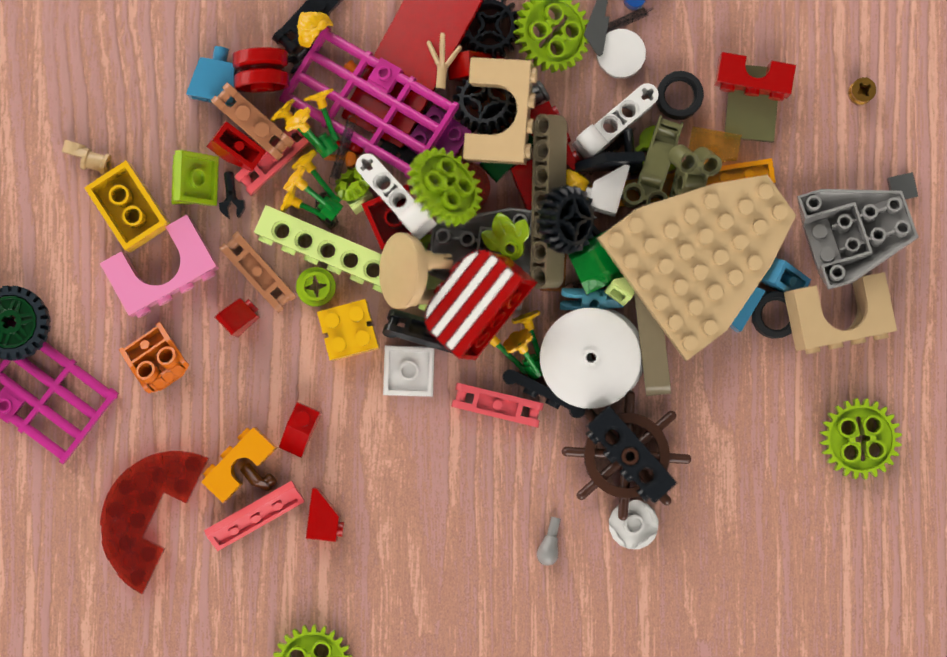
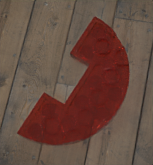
(132, 506)

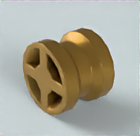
(857, 94)

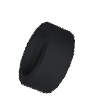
(696, 86)
(757, 317)

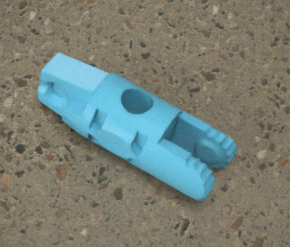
(596, 299)

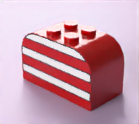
(476, 302)

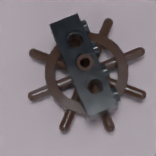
(628, 454)

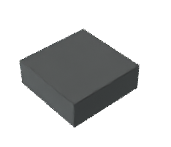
(903, 183)

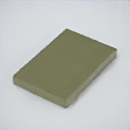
(751, 115)

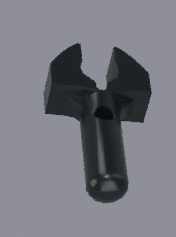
(629, 147)
(231, 197)

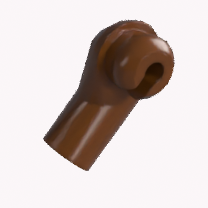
(256, 480)

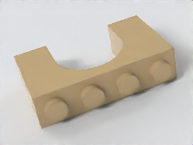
(512, 144)
(812, 330)

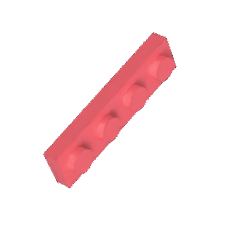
(254, 516)

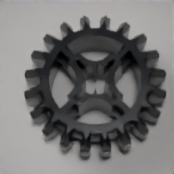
(497, 35)
(467, 97)
(563, 234)

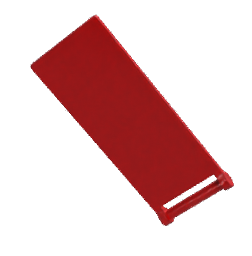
(407, 49)

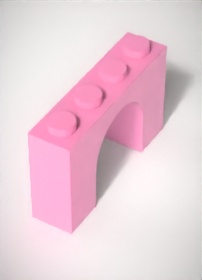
(195, 264)

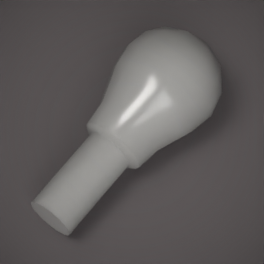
(548, 550)

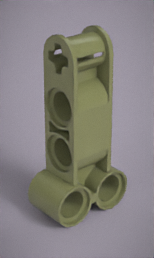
(656, 164)
(692, 172)

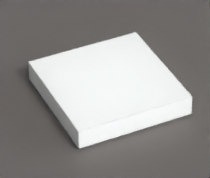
(408, 371)

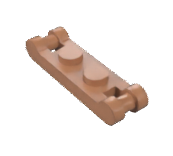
(252, 121)
(257, 272)

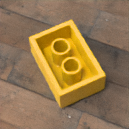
(127, 206)

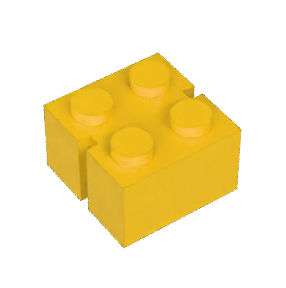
(348, 330)

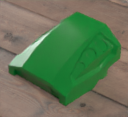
(594, 266)

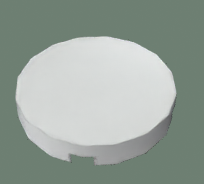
(622, 54)
(637, 529)

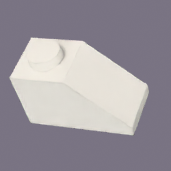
(608, 191)

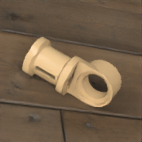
(88, 158)

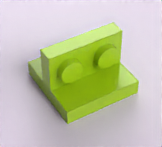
(194, 178)

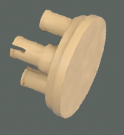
(405, 271)

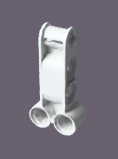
(595, 138)
(409, 214)

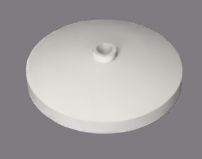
(565, 361)

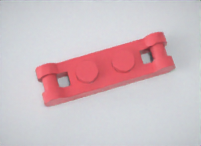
(269, 166)
(497, 405)

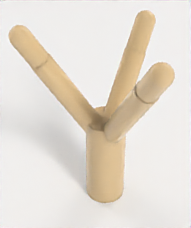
(440, 63)

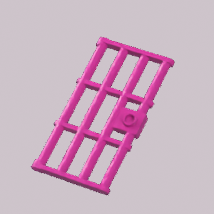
(379, 85)
(14, 396)

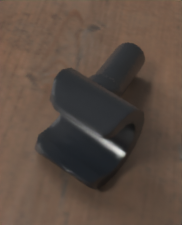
(296, 58)

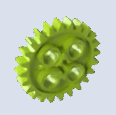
(567, 48)
(444, 186)
(883, 436)
(309, 640)

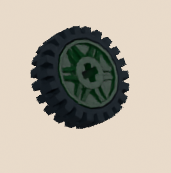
(31, 325)

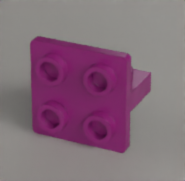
(451, 138)

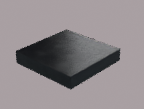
(609, 161)

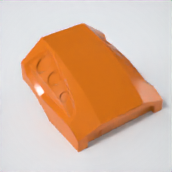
(155, 359)

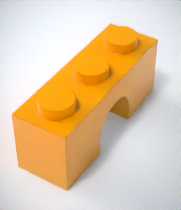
(222, 478)

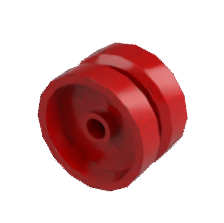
(260, 70)

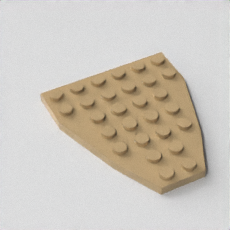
(700, 255)

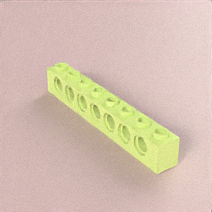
(272, 219)

